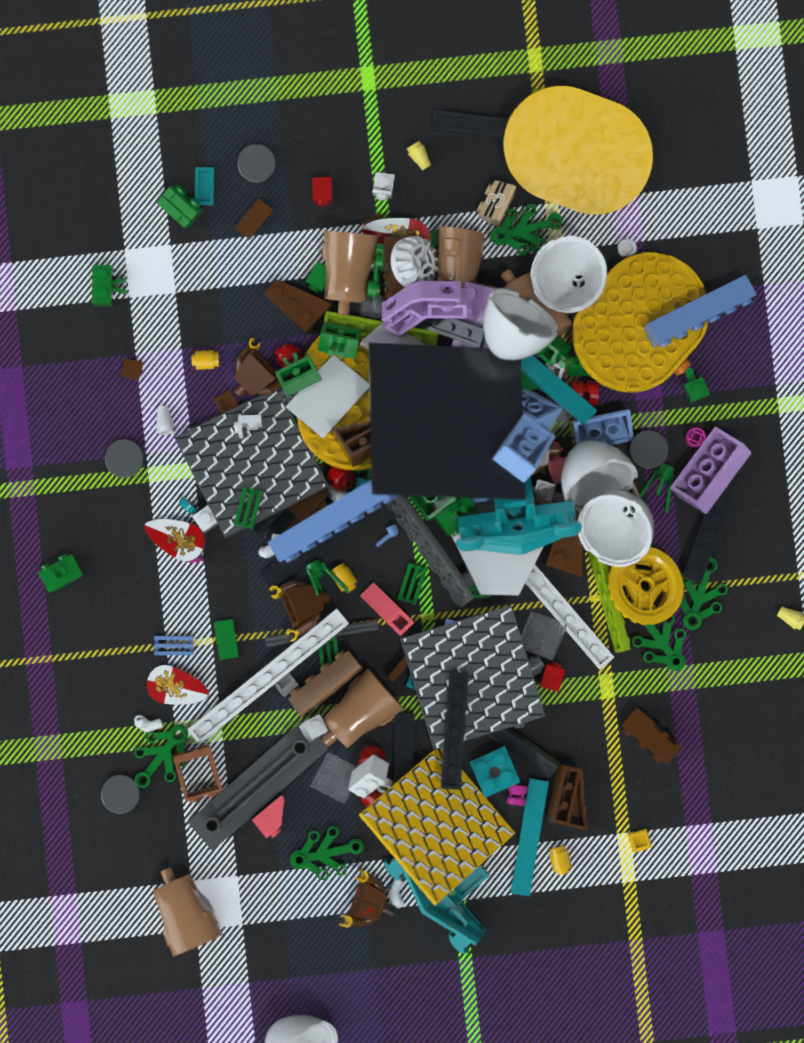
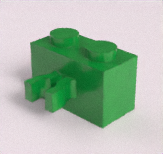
(103, 285)
(339, 340)
(298, 374)
(448, 518)
(60, 573)

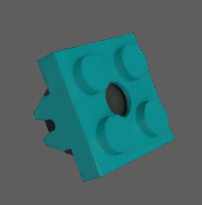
(495, 772)

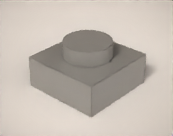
(286, 684)

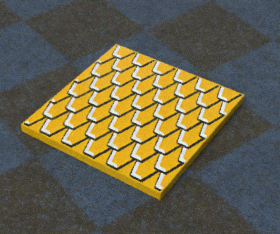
(434, 830)

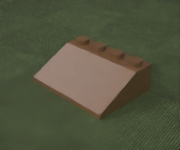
(324, 684)

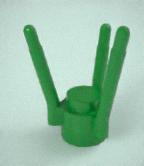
(663, 474)
(315, 572)

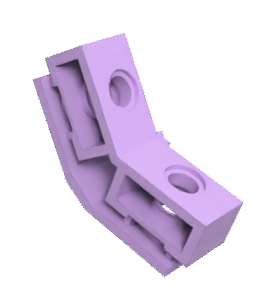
(424, 301)

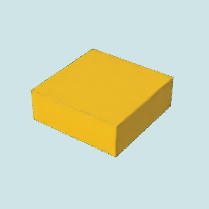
(639, 840)

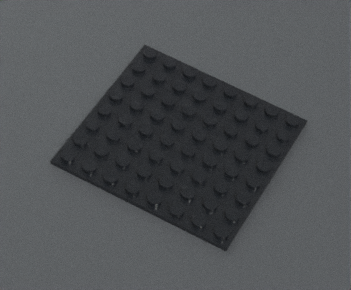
(442, 420)

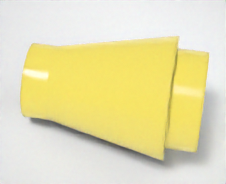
(419, 155)
(792, 618)

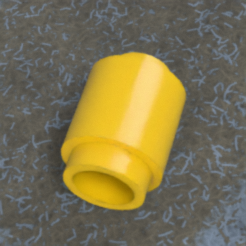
(205, 359)
(345, 576)
(560, 860)

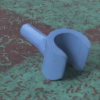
(392, 531)

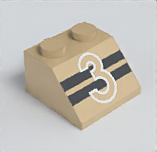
(496, 203)

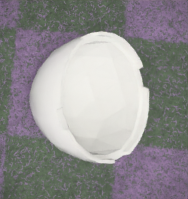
(557, 268)
(516, 326)
(593, 470)
(612, 533)
(301, 1030)

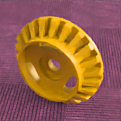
(663, 577)

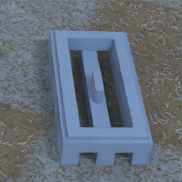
(157, 645)

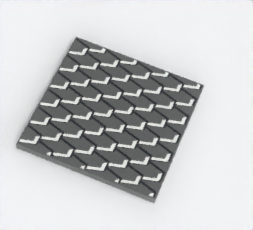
(263, 460)
(499, 674)

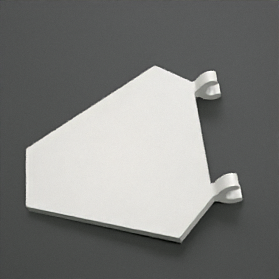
(495, 571)

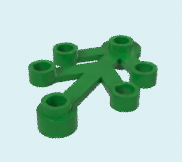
(523, 230)
(373, 285)
(699, 597)
(662, 642)
(163, 752)
(323, 854)

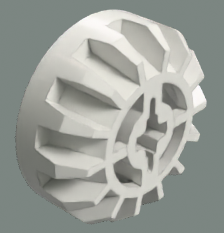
(410, 259)

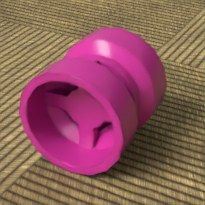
(695, 437)
(517, 790)

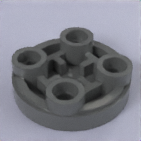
(256, 163)
(648, 449)
(124, 458)
(120, 794)

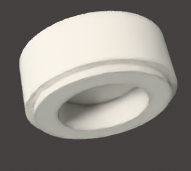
(626, 248)

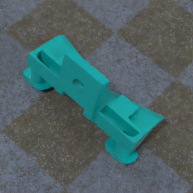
(540, 526)
(450, 911)

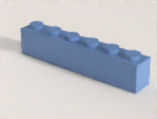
(700, 311)

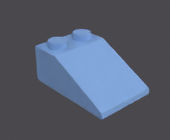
(524, 448)

